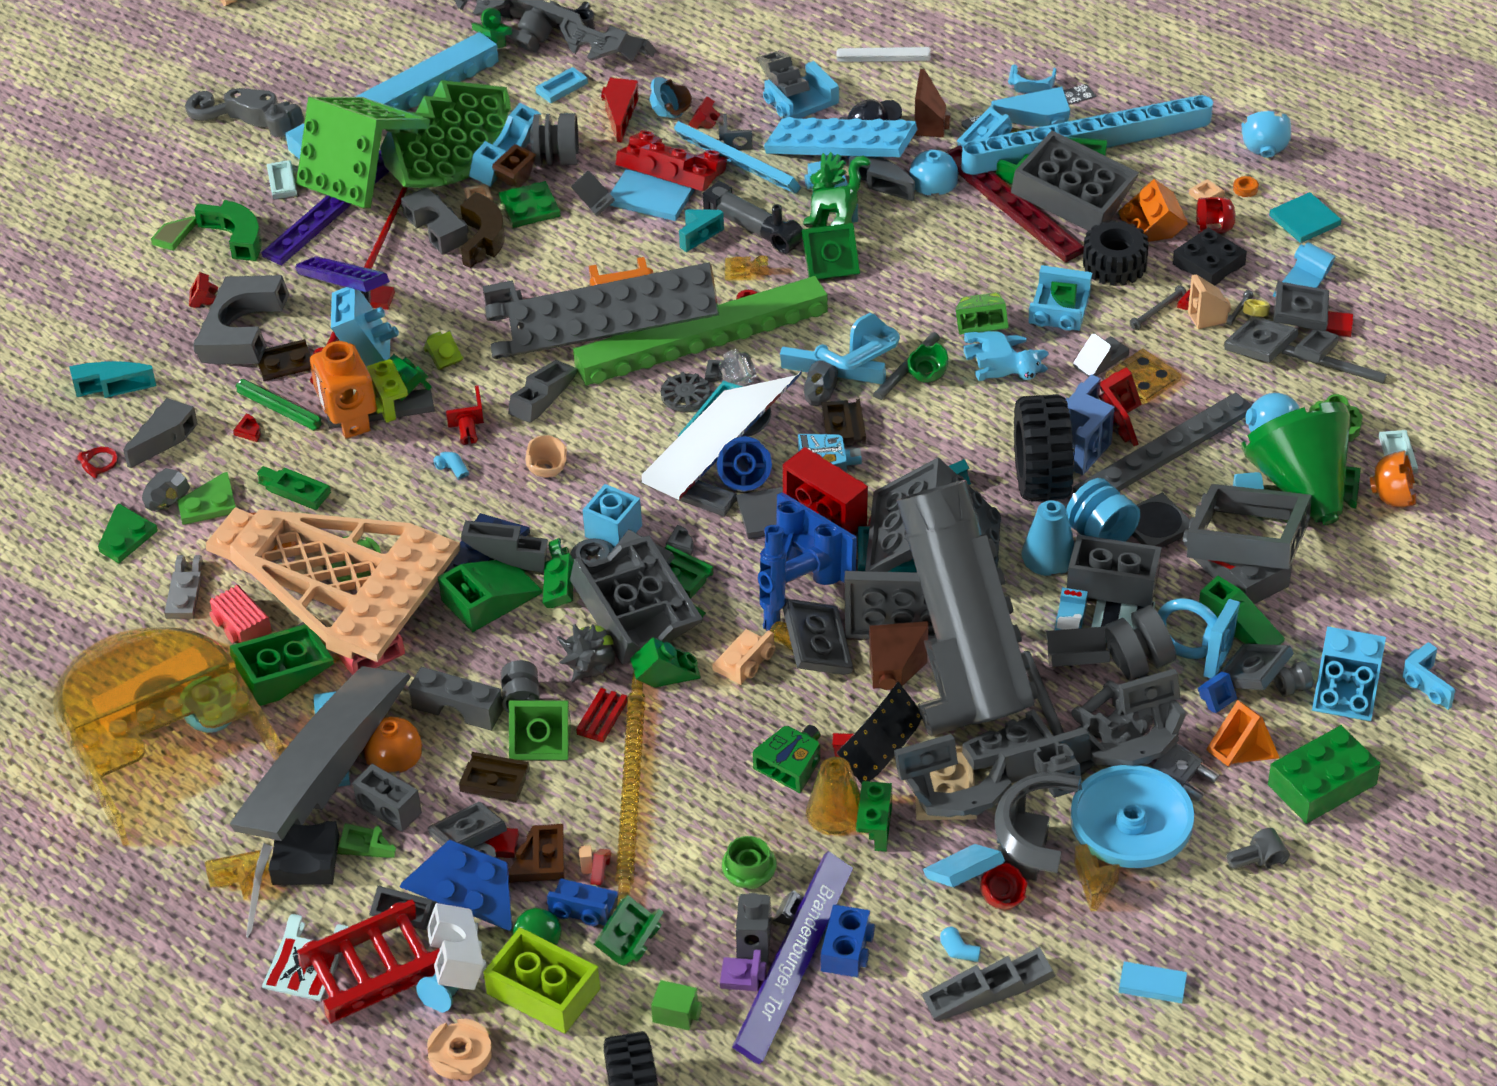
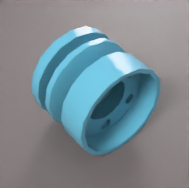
(1102, 511)

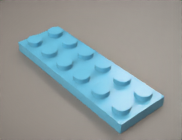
(841, 137)

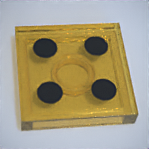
(1149, 374)

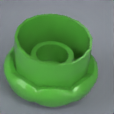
(748, 862)

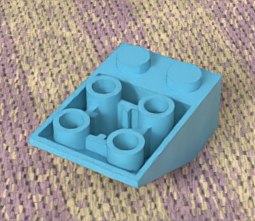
(1349, 673)

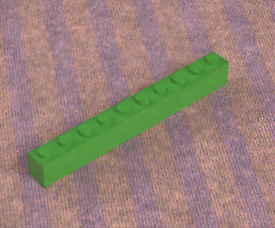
(735, 321)

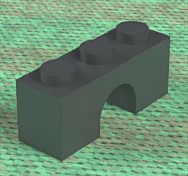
(444, 227)
(476, 701)

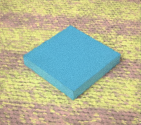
(964, 865)

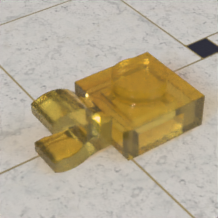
(742, 267)

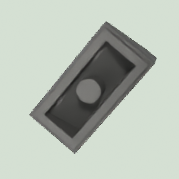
(386, 897)

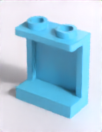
(822, 94)
(1047, 312)

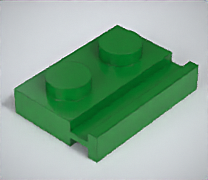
(689, 571)

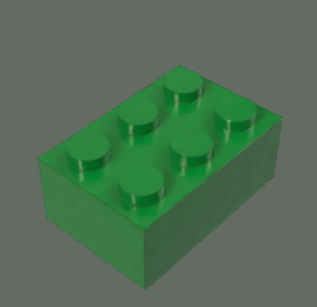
(1323, 774)

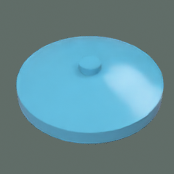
(1132, 816)

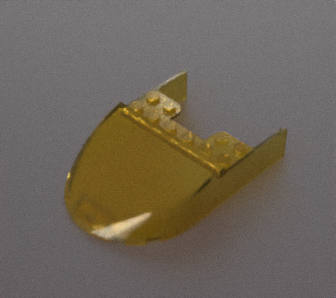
(139, 685)

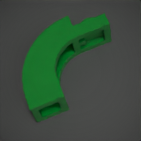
(236, 219)

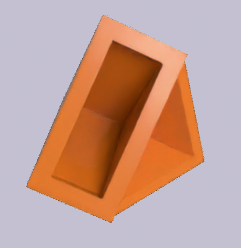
(1242, 738)

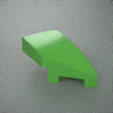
(364, 842)

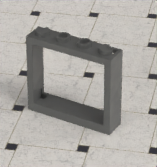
(1248, 548)

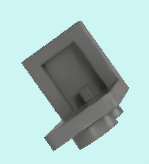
(502, 293)

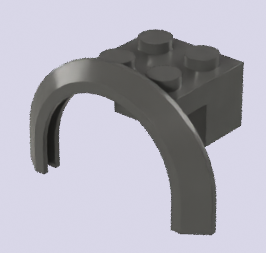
(1025, 834)

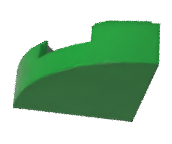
(1064, 294)

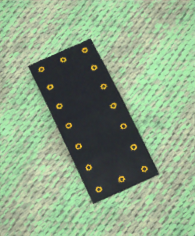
(881, 734)

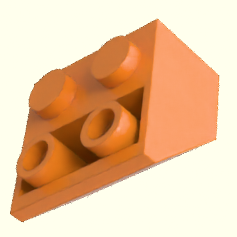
(1155, 212)

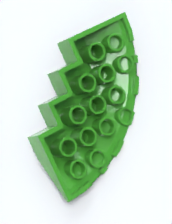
(460, 122)

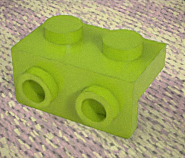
(387, 387)

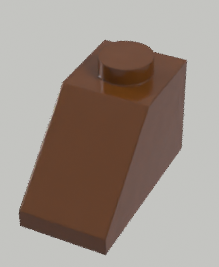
(514, 166)

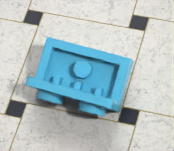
(986, 126)

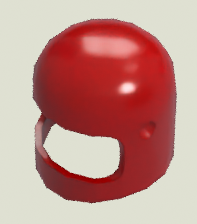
(1215, 211)

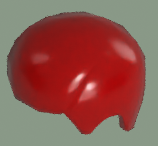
(1001, 881)

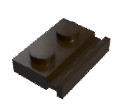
(285, 360)
(844, 420)
(494, 776)

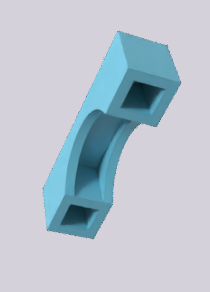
(514, 132)

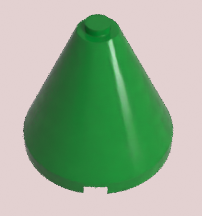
(1306, 456)

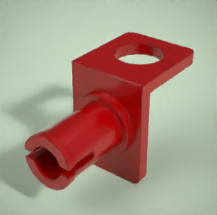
(466, 419)

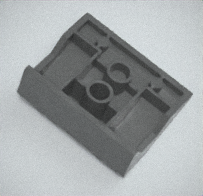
(635, 597)

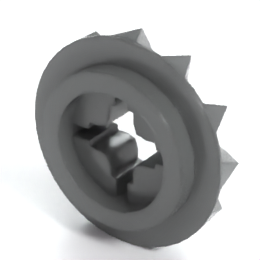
(591, 547)

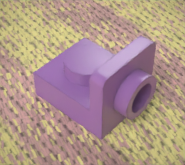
(743, 973)

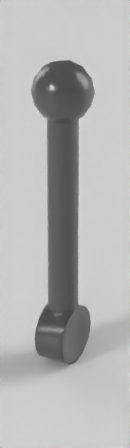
(1248, 294)

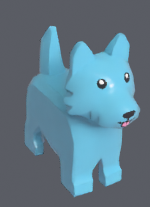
(999, 358)

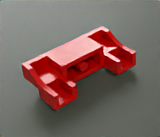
(652, 157)

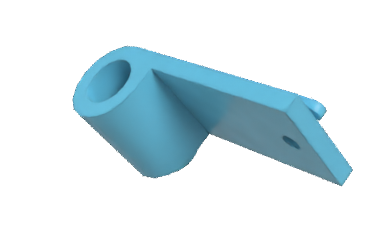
(1310, 267)

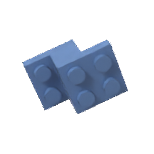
(1090, 424)

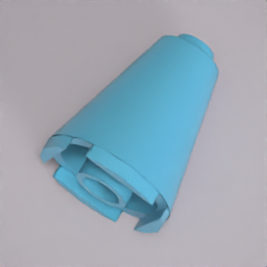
(1049, 540)

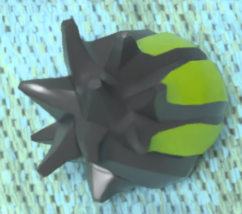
(588, 651)

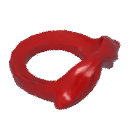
(93, 471)

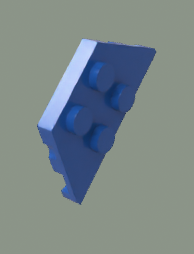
(465, 880)

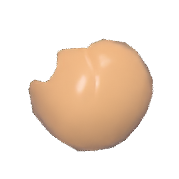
(546, 450)

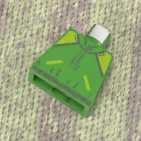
(981, 313)

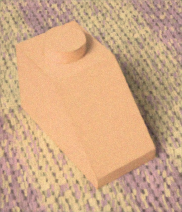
(1207, 303)

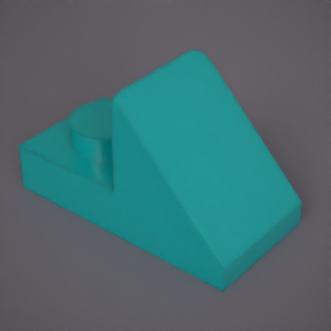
(700, 227)

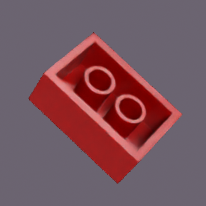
(826, 490)

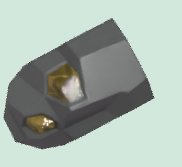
(820, 383)
(164, 489)

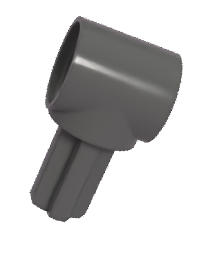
(1264, 848)

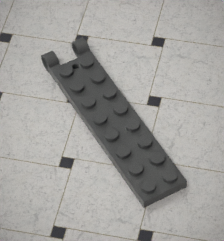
(606, 310)

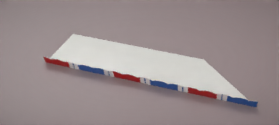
(702, 441)

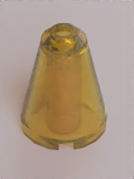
(834, 798)

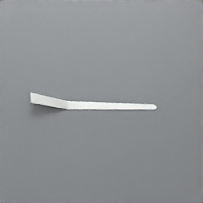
(264, 855)

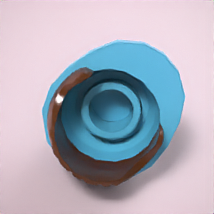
(669, 98)

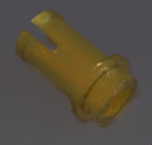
(781, 634)

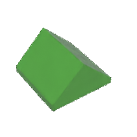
(539, 729)

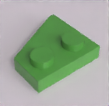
(208, 501)

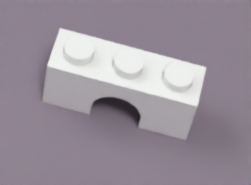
(460, 956)

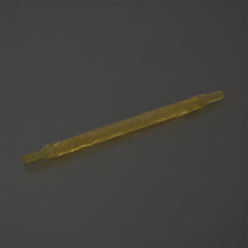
(631, 778)

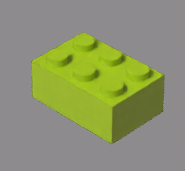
(542, 980)

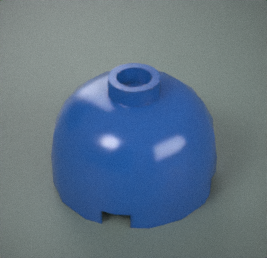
(744, 464)

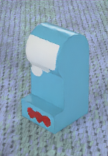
(1071, 609)

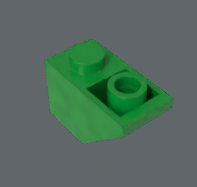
(663, 664)

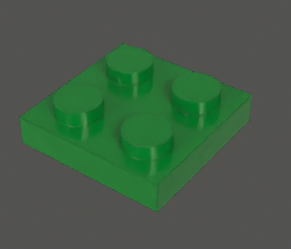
(529, 204)
(831, 251)

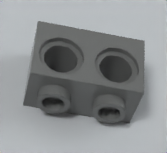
(387, 797)

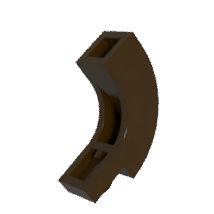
(487, 218)

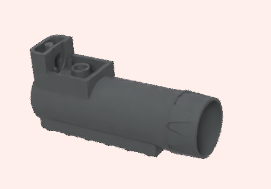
(975, 643)

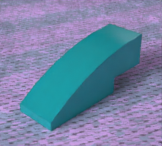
(111, 377)

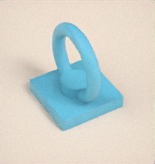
(1217, 636)

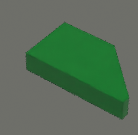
(1352, 486)

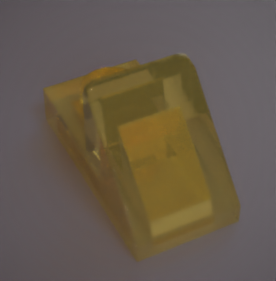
(233, 869)
(1095, 880)

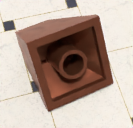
(930, 108)
(896, 652)

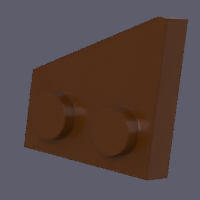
(540, 856)

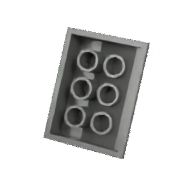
(1073, 181)

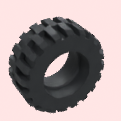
(1043, 447)

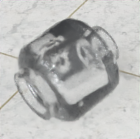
(737, 368)

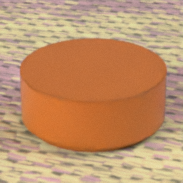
(1245, 186)

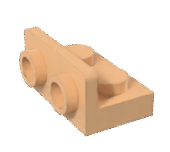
(745, 655)

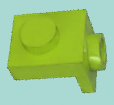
(442, 349)

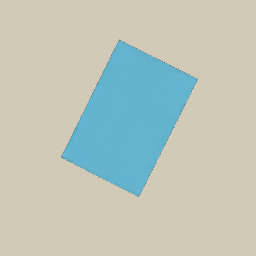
(650, 195)

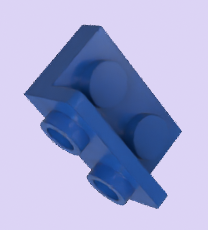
(582, 902)

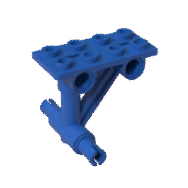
(800, 545)

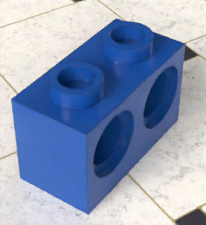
(846, 941)

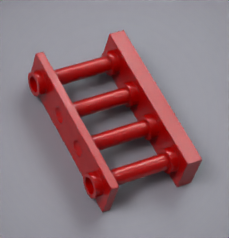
(369, 989)

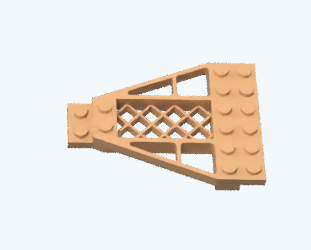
(382, 600)

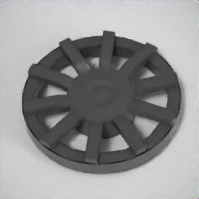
(685, 392)

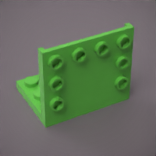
(344, 145)

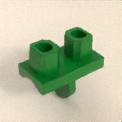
(492, 27)

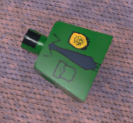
(789, 756)

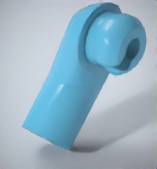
(451, 461)
(956, 947)

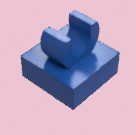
(1218, 692)

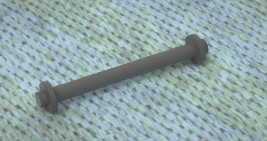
(1136, 323)

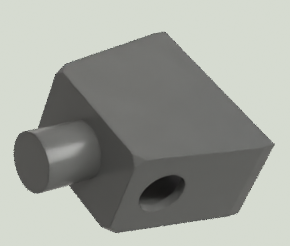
(753, 918)

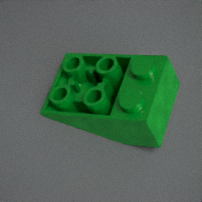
(485, 591)

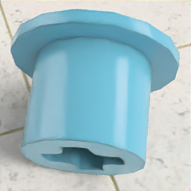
(434, 995)

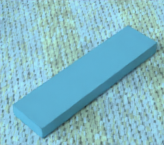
(802, 360)

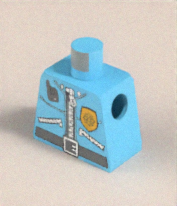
(831, 449)

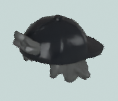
(873, 109)

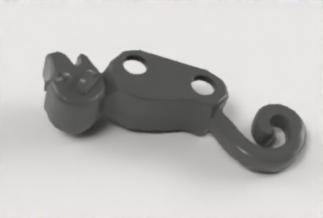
(250, 108)

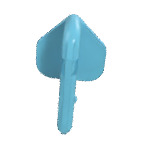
(868, 340)

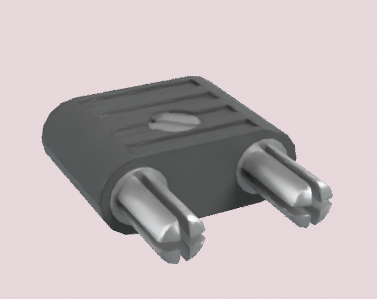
(1183, 766)

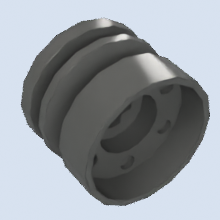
(555, 139)

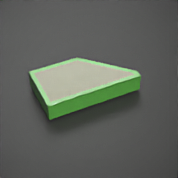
(173, 233)

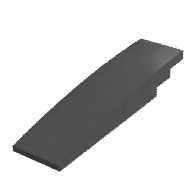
(320, 755)

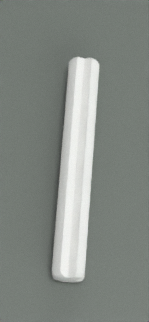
(883, 54)

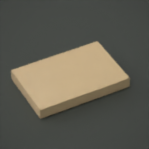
(949, 781)

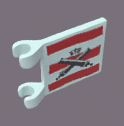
(285, 972)

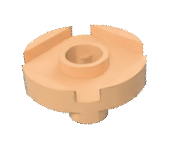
(459, 1065)

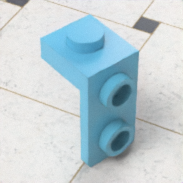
(1418, 676)

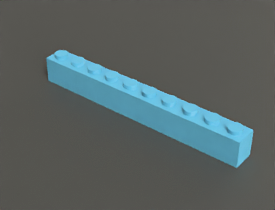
(422, 80)

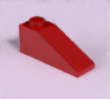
(620, 102)

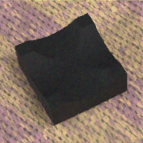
(1209, 256)
(305, 855)

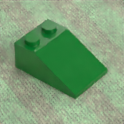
(280, 662)

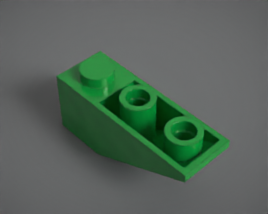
(1251, 623)

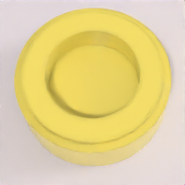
(1256, 308)

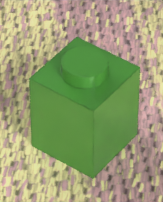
(675, 1005)

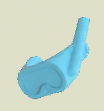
(1029, 86)

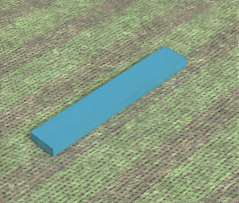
(738, 158)

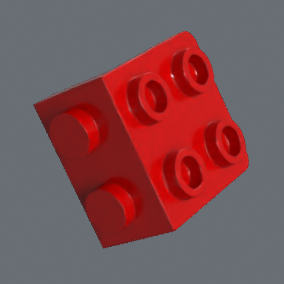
(1121, 393)

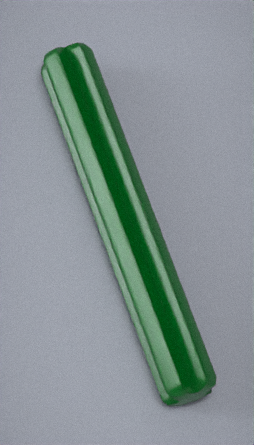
(278, 404)

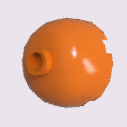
(1394, 480)
(394, 745)

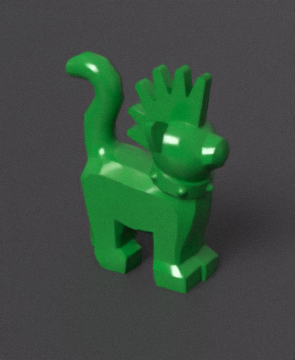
(831, 199)

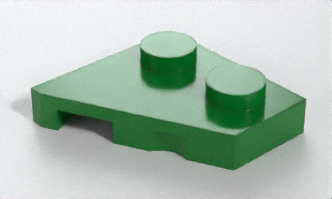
(125, 533)

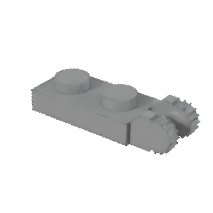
(184, 589)

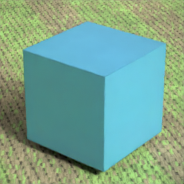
(611, 515)

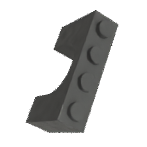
(237, 297)

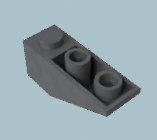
(164, 429)

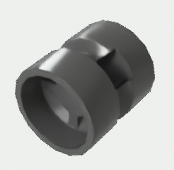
(519, 682)

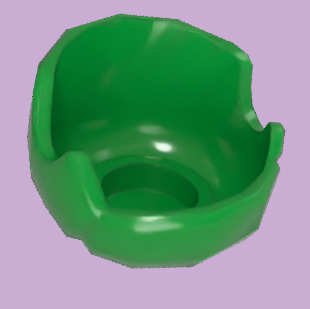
(928, 359)
(540, 923)

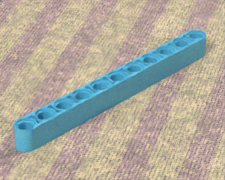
(1115, 127)

